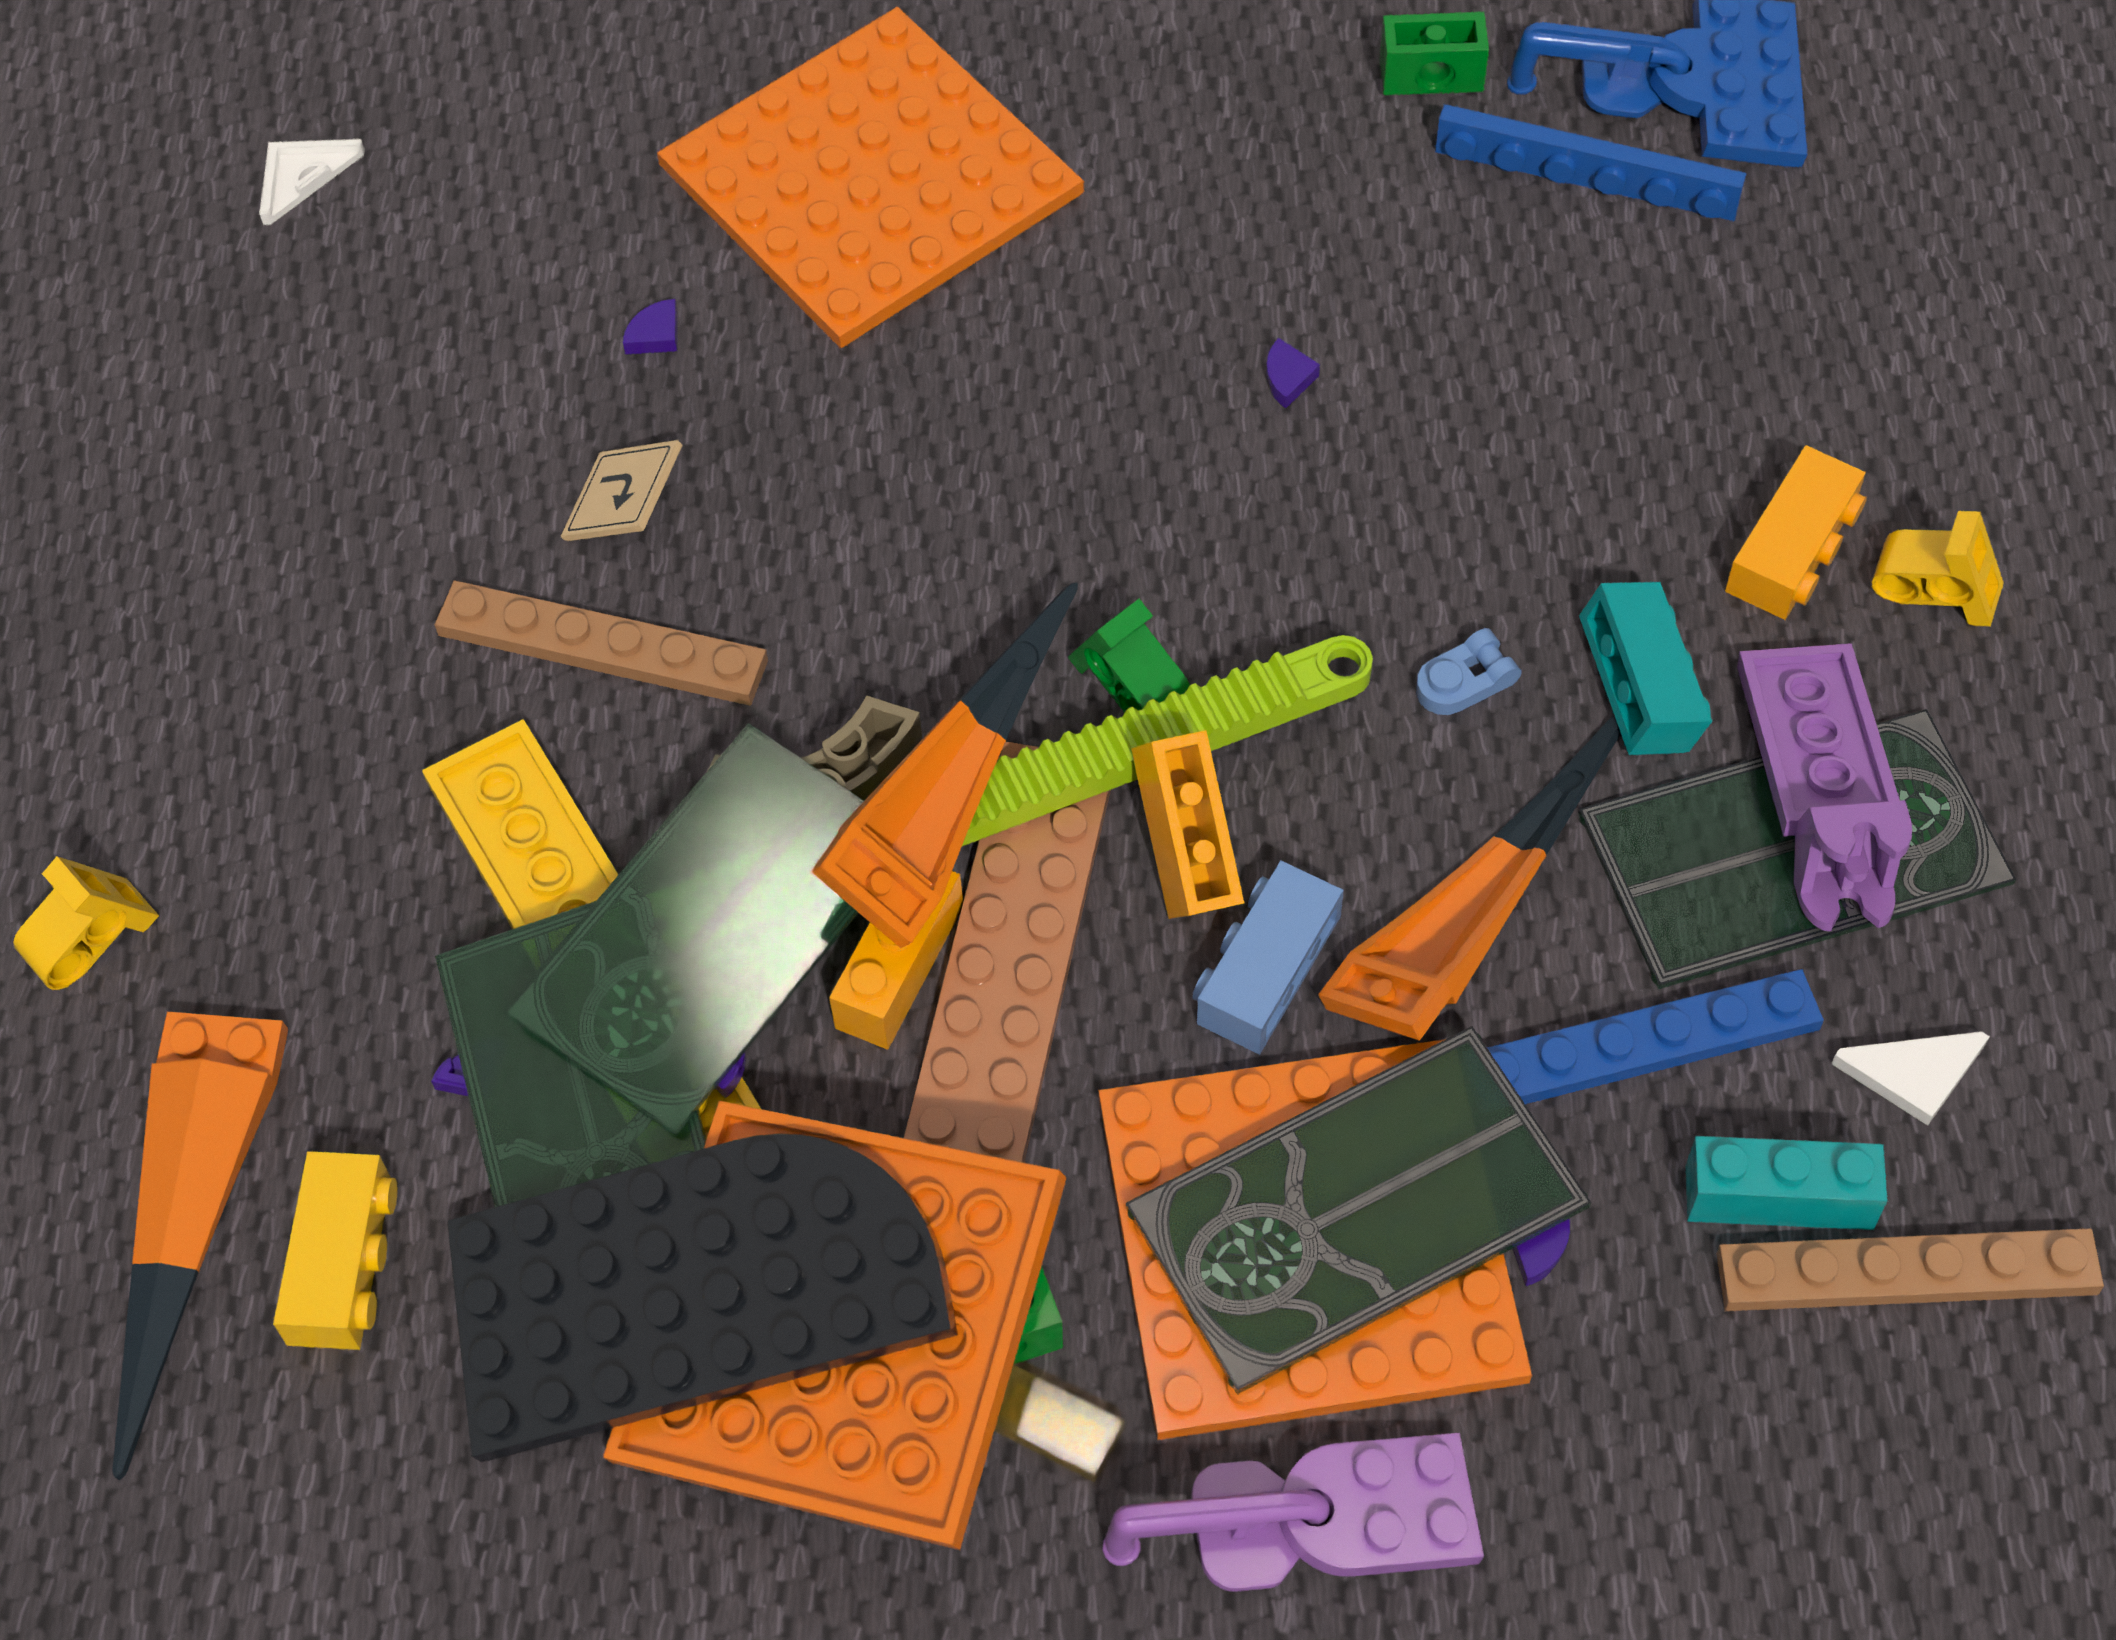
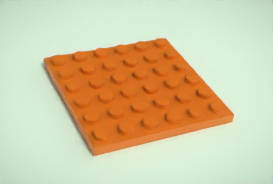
(870, 175)
(1434, 1347)
(900, 1433)

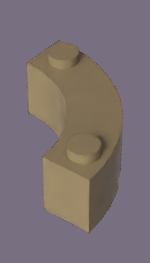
(867, 746)

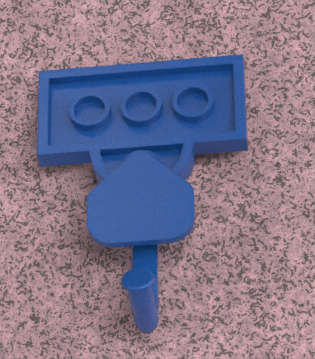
(1729, 71)

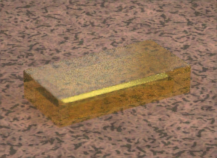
(1057, 1424)

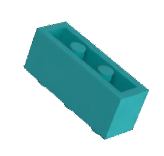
(1645, 668)
(1785, 1182)

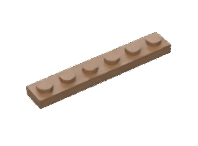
(602, 642)
(1909, 1269)

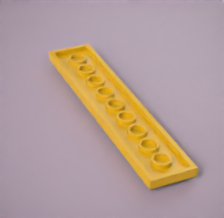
(530, 839)

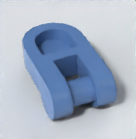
(1449, 686)

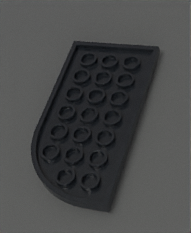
(686, 1287)

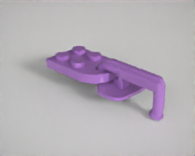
(1386, 1503)

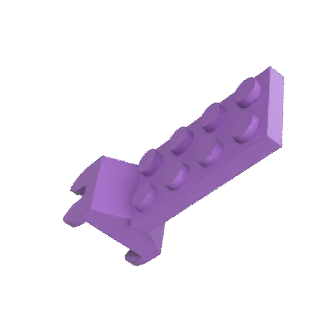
(1828, 778)

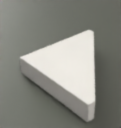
(300, 169)
(1915, 1072)

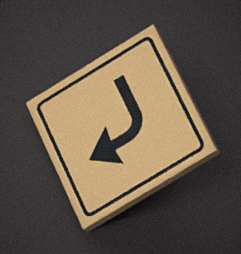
(621, 491)

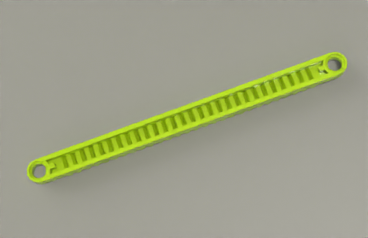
(1225, 708)

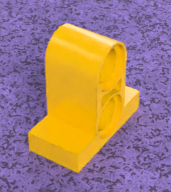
(1942, 568)
(78, 921)

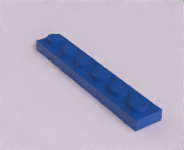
(1590, 162)
(1659, 1037)

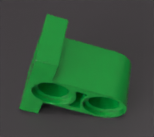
(1130, 660)

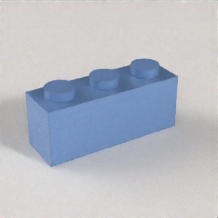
(1267, 956)

